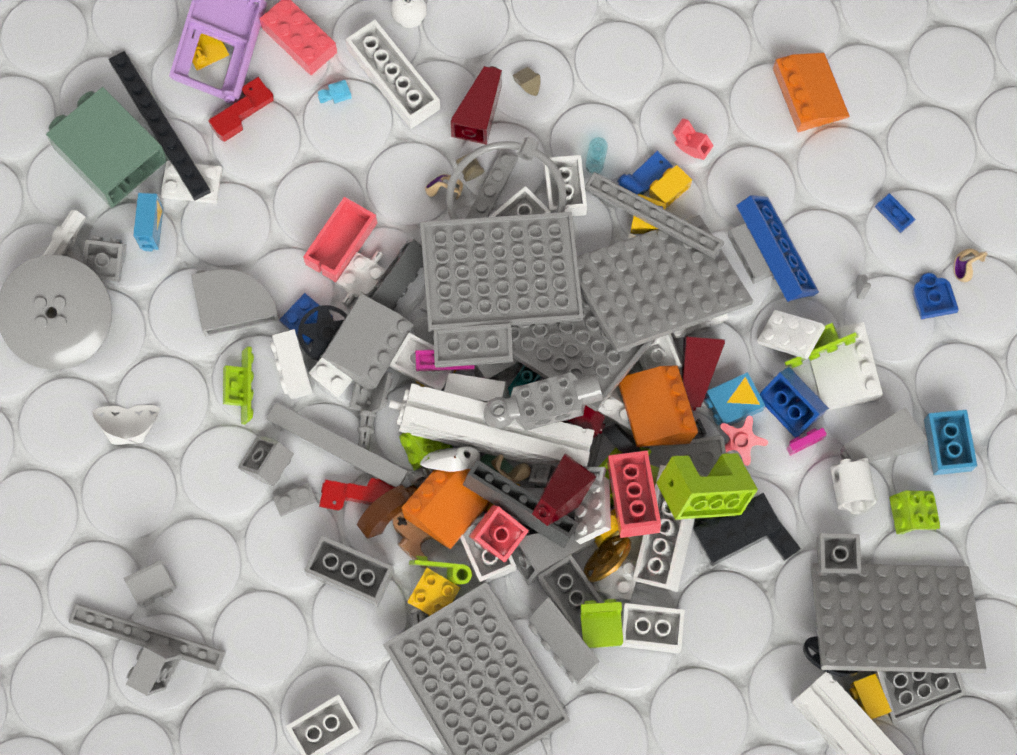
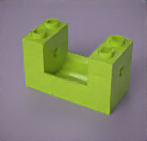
(720, 494)

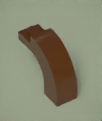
(384, 510)

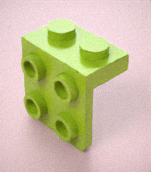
(419, 447)
(914, 511)
(601, 623)

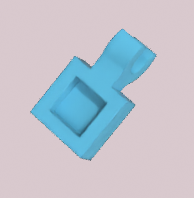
(337, 91)

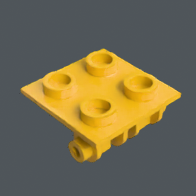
(208, 51)
(433, 592)

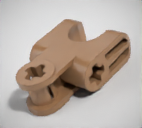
(412, 537)

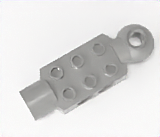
(544, 402)

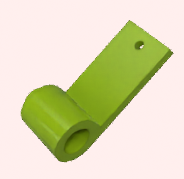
(456, 573)

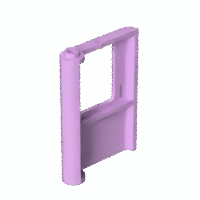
(230, 22)

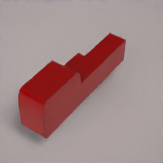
(228, 122)
(340, 492)

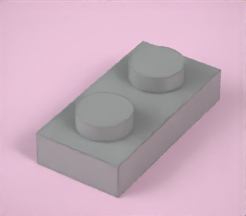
(294, 499)

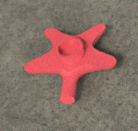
(742, 439)

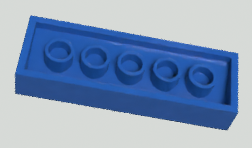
(777, 248)

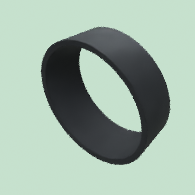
(620, 439)

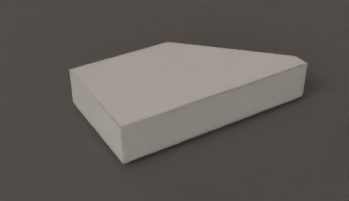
(862, 286)

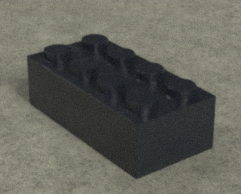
(730, 535)

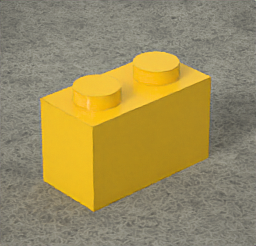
(670, 186)
(870, 696)

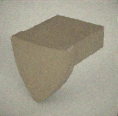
(528, 81)
(472, 170)

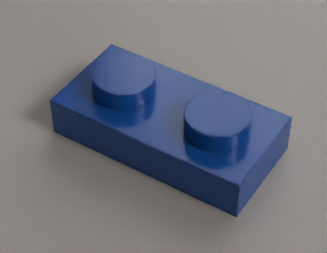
(895, 213)

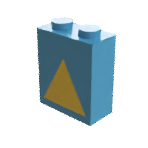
(148, 221)
(734, 400)

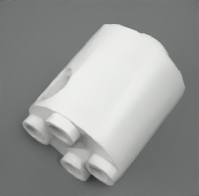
(853, 485)

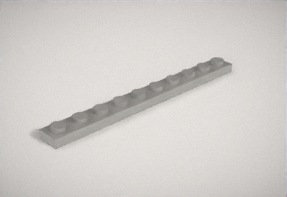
(489, 192)

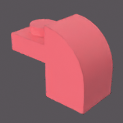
(692, 142)

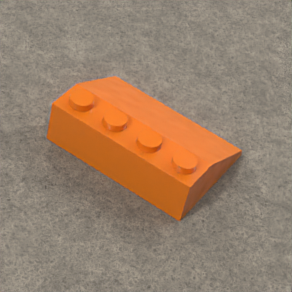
(809, 90)
(658, 407)
(444, 506)

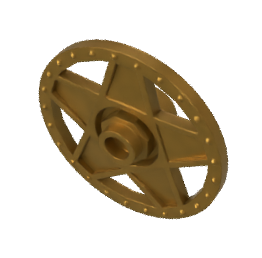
(608, 559)

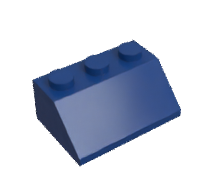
(792, 402)

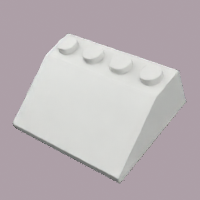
(848, 373)

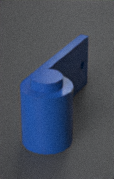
(645, 175)

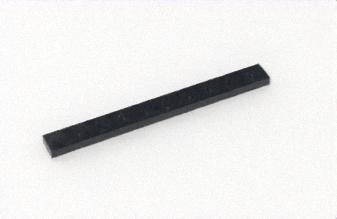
(159, 126)

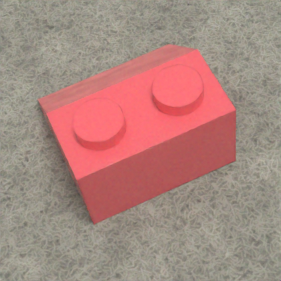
(498, 533)

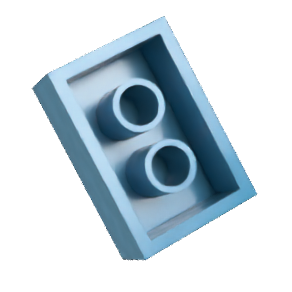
(950, 442)

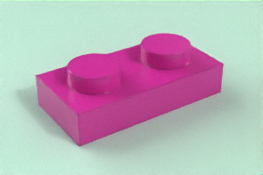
(798, 444)

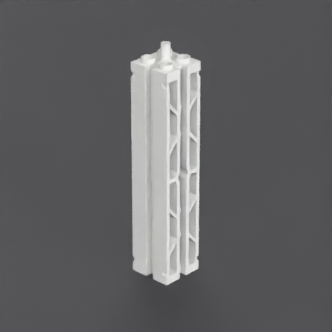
(462, 423)
(841, 720)

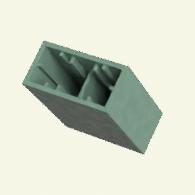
(106, 146)

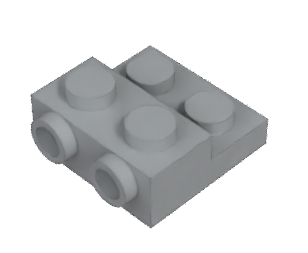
(105, 257)

